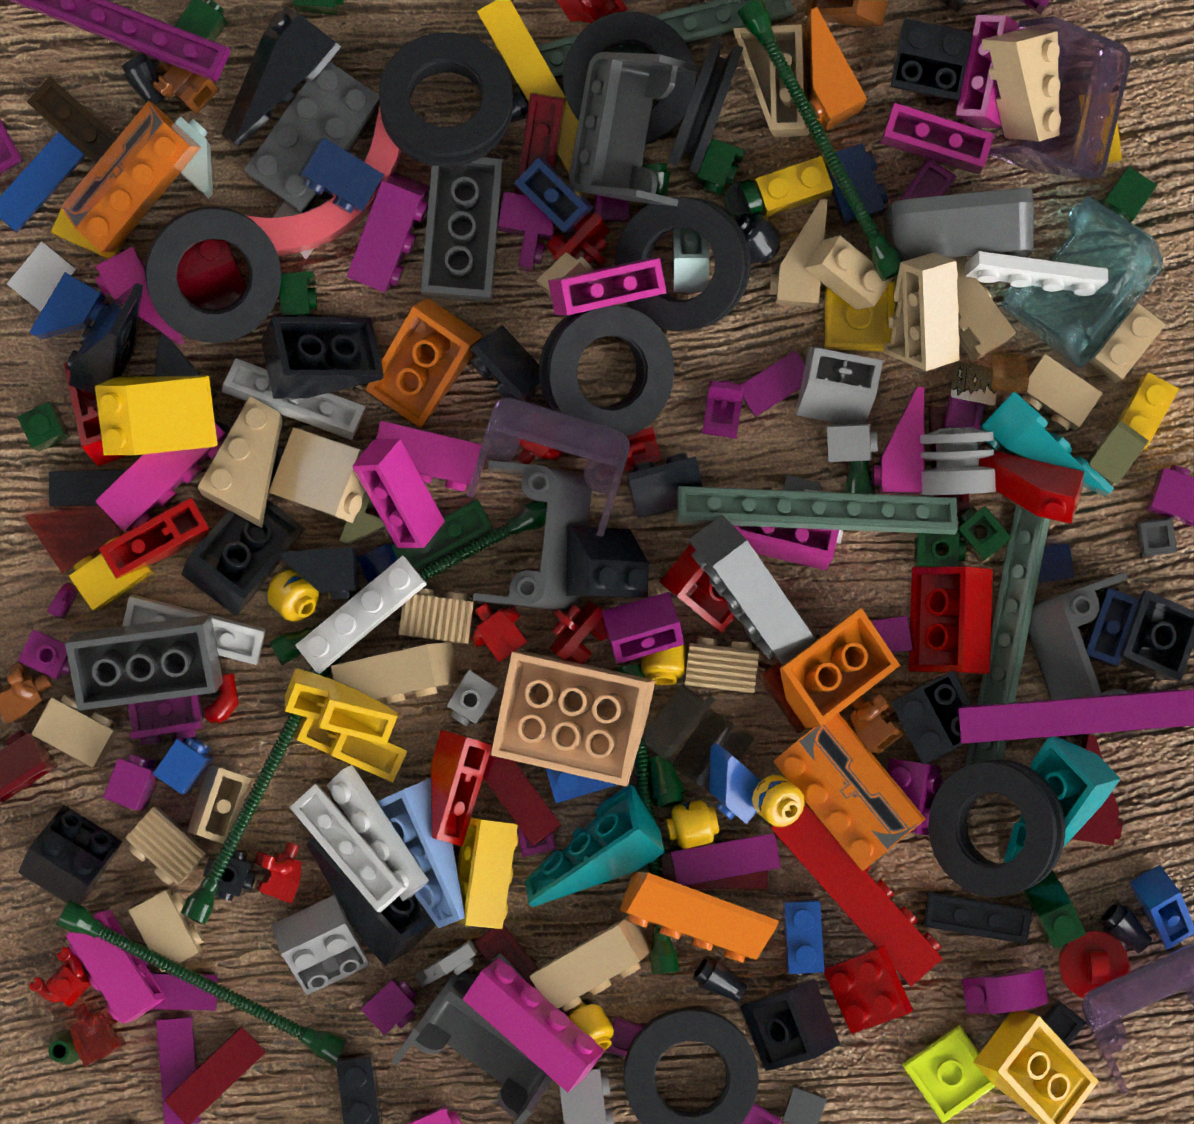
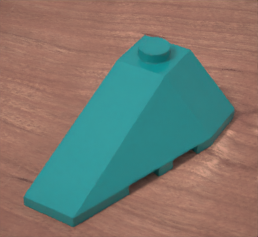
(1022, 433)
(1079, 781)
(611, 846)

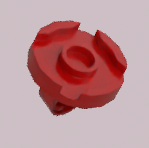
(1092, 961)

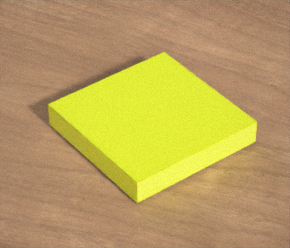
(947, 1073)

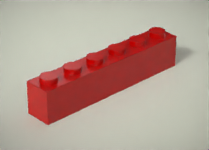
(860, 897)

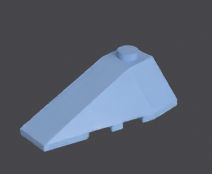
(412, 819)

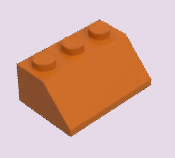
(836, 670)

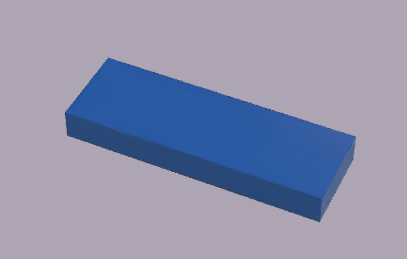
(39, 181)

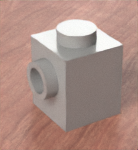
(851, 442)
(471, 699)

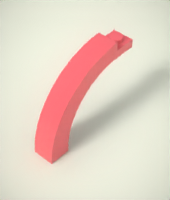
(328, 221)

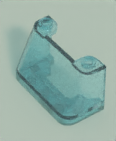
(1081, 324)

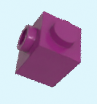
(46, 655)
(391, 1006)

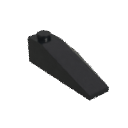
(285, 57)
(384, 933)

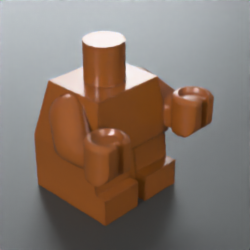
(190, 88)
(21, 692)
(874, 724)

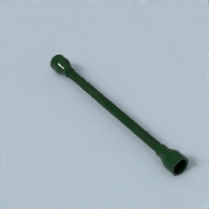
(758, 22)
(530, 517)
(201, 901)
(663, 954)
(322, 1043)

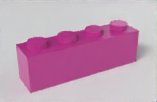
(153, 483)
(533, 1024)

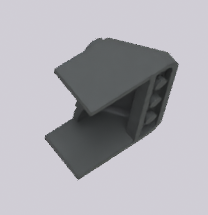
(616, 124)
(962, 224)
(567, 506)
(1059, 643)
(462, 1028)

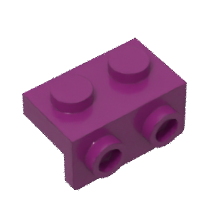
(164, 717)
(919, 784)

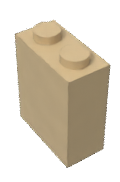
(319, 475)

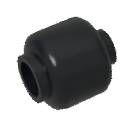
(760, 236)

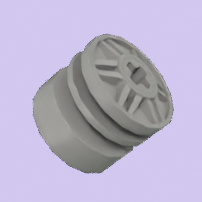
(957, 462)

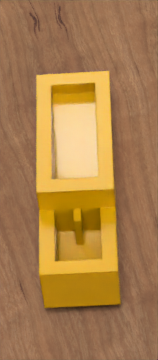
(339, 707)
(365, 754)

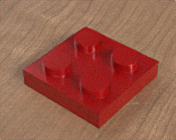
(868, 989)

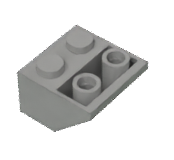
(838, 386)
(320, 945)

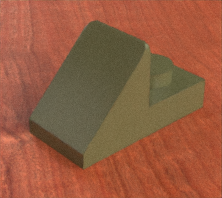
(1117, 453)
(363, 524)

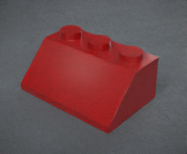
(950, 619)

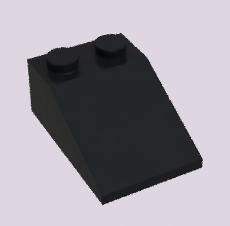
(107, 343)
(319, 355)
(241, 556)

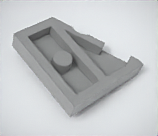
(456, 960)

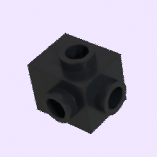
(243, 876)

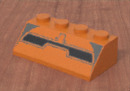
(129, 178)
(849, 791)

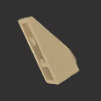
(793, 282)

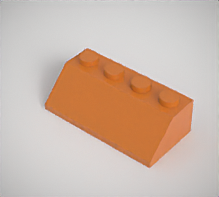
(696, 915)

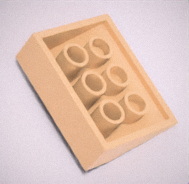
(572, 717)

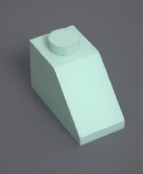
(199, 169)
(690, 261)

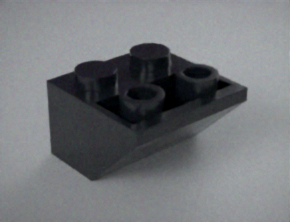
(930, 59)
(507, 363)
(656, 487)
(932, 715)
(69, 856)

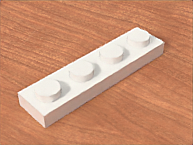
(1043, 273)
(321, 411)
(360, 614)
(232, 638)
(376, 829)
(347, 848)

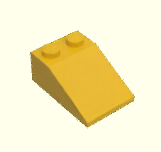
(155, 414)
(1036, 1069)

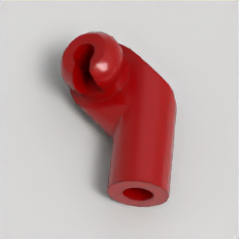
(225, 702)

